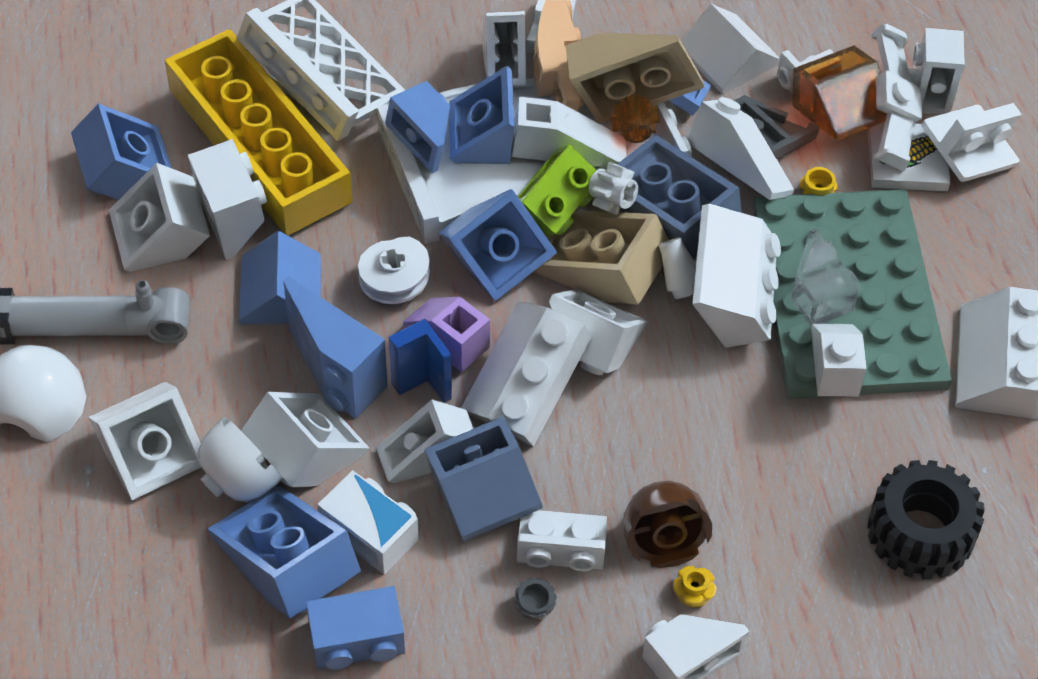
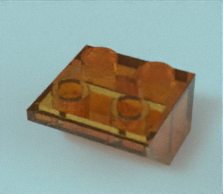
(839, 92)

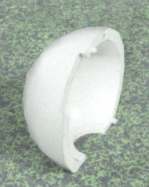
(40, 391)

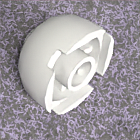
(234, 464)

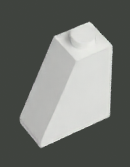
(504, 44)

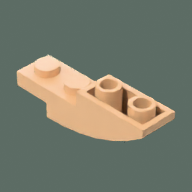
(550, 54)

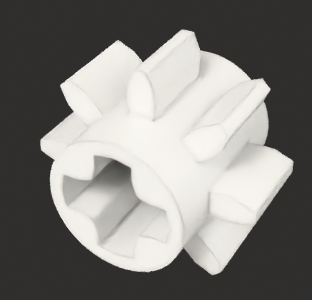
(613, 188)

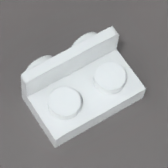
(562, 540)

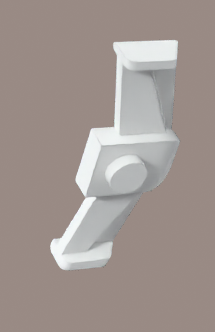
(896, 97)

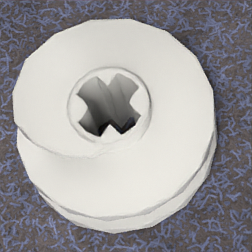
(394, 270)

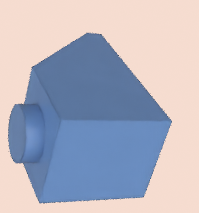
(420, 122)

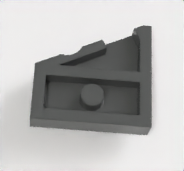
(779, 133)

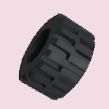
(935, 492)

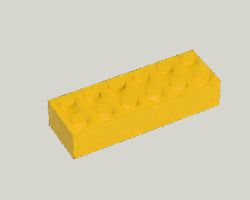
(239, 101)

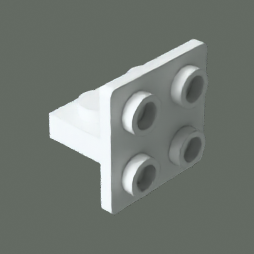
(974, 139)

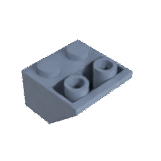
(483, 478)

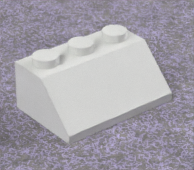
(736, 276)
(999, 354)
(527, 370)

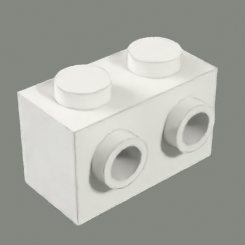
(938, 68)

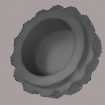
(535, 598)

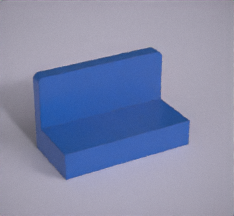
(420, 357)

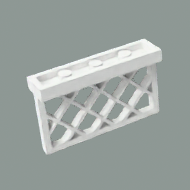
(302, 74)

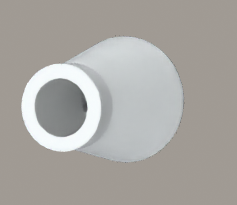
(678, 268)

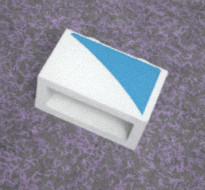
(374, 522)

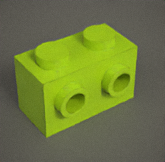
(558, 190)

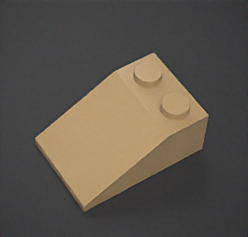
(623, 64)
(608, 255)

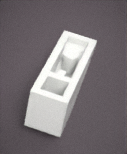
(738, 146)

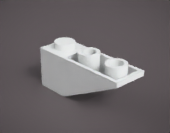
(549, 125)

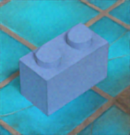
(356, 628)

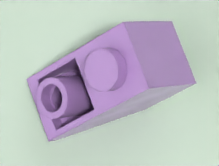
(458, 326)

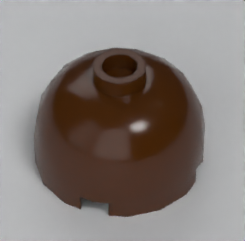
(666, 524)

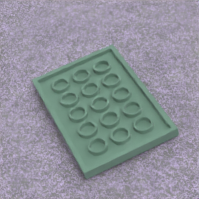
(894, 300)

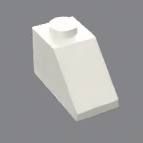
(838, 359)
(404, 451)
(692, 646)

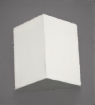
(727, 49)

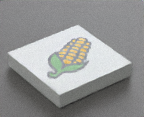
(924, 172)

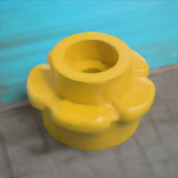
(818, 182)
(691, 595)

